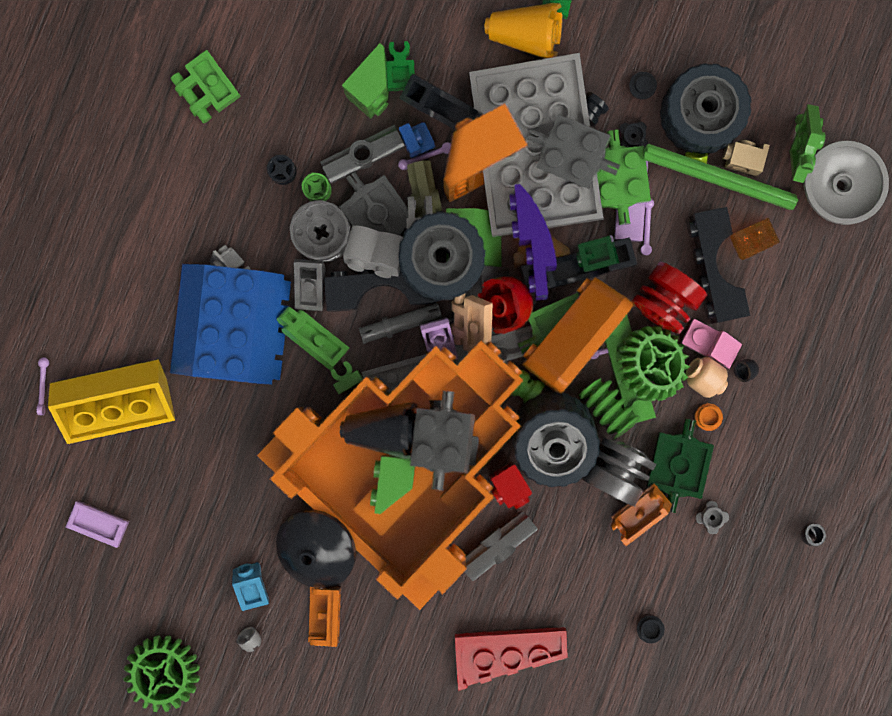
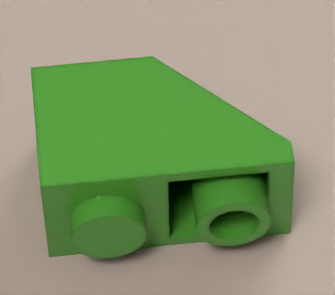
(394, 481)

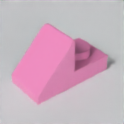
(711, 343)

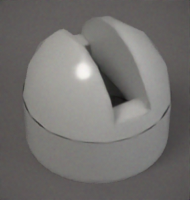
(249, 639)

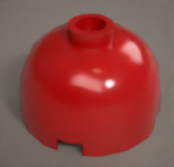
(510, 303)

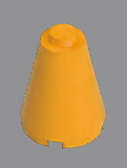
(527, 28)

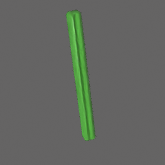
(719, 177)

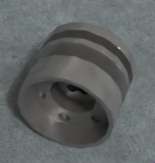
(316, 216)
(619, 471)

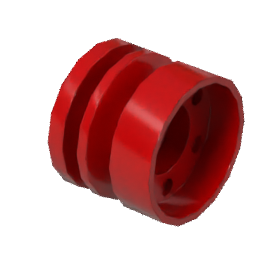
(671, 294)

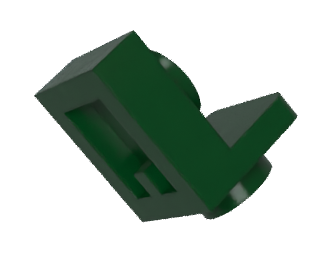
(597, 254)

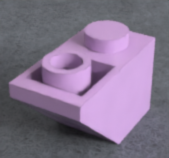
(438, 334)

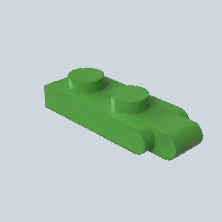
(312, 337)

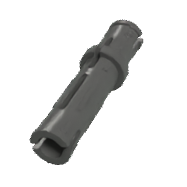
(399, 323)

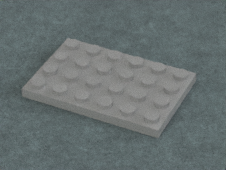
(535, 97)

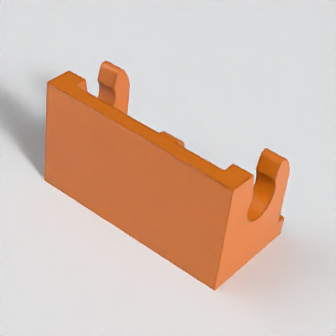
(636, 520)
(324, 616)

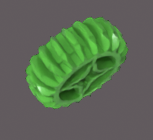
(641, 355)
(171, 678)

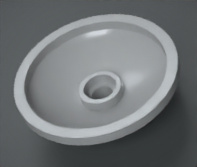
(863, 177)

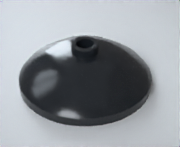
(321, 539)

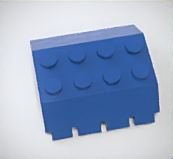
(229, 324)

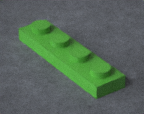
(641, 407)

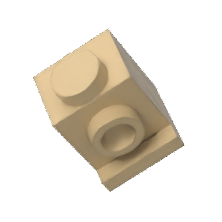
(745, 157)

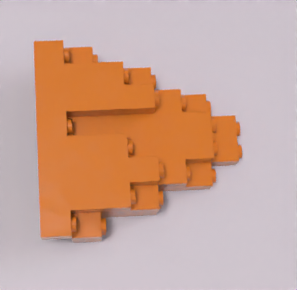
(413, 534)

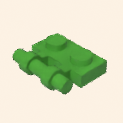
(213, 83)

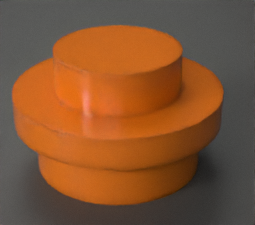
(708, 417)

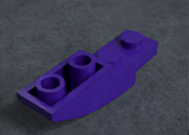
(533, 231)

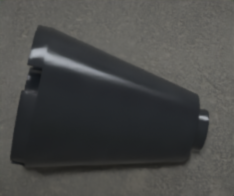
(382, 430)

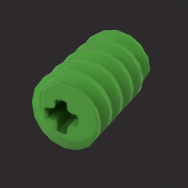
(609, 407)

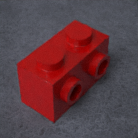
(510, 486)

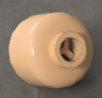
(707, 377)

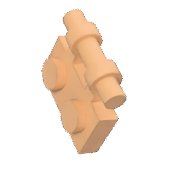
(471, 321)

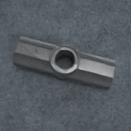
(379, 145)
(499, 545)

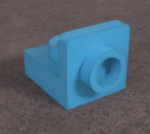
(249, 586)

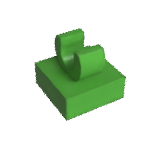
(348, 380)

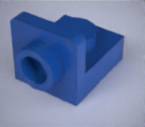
(416, 139)

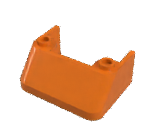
(477, 147)
(577, 335)

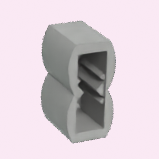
(373, 251)

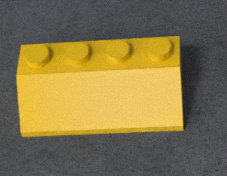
(111, 402)

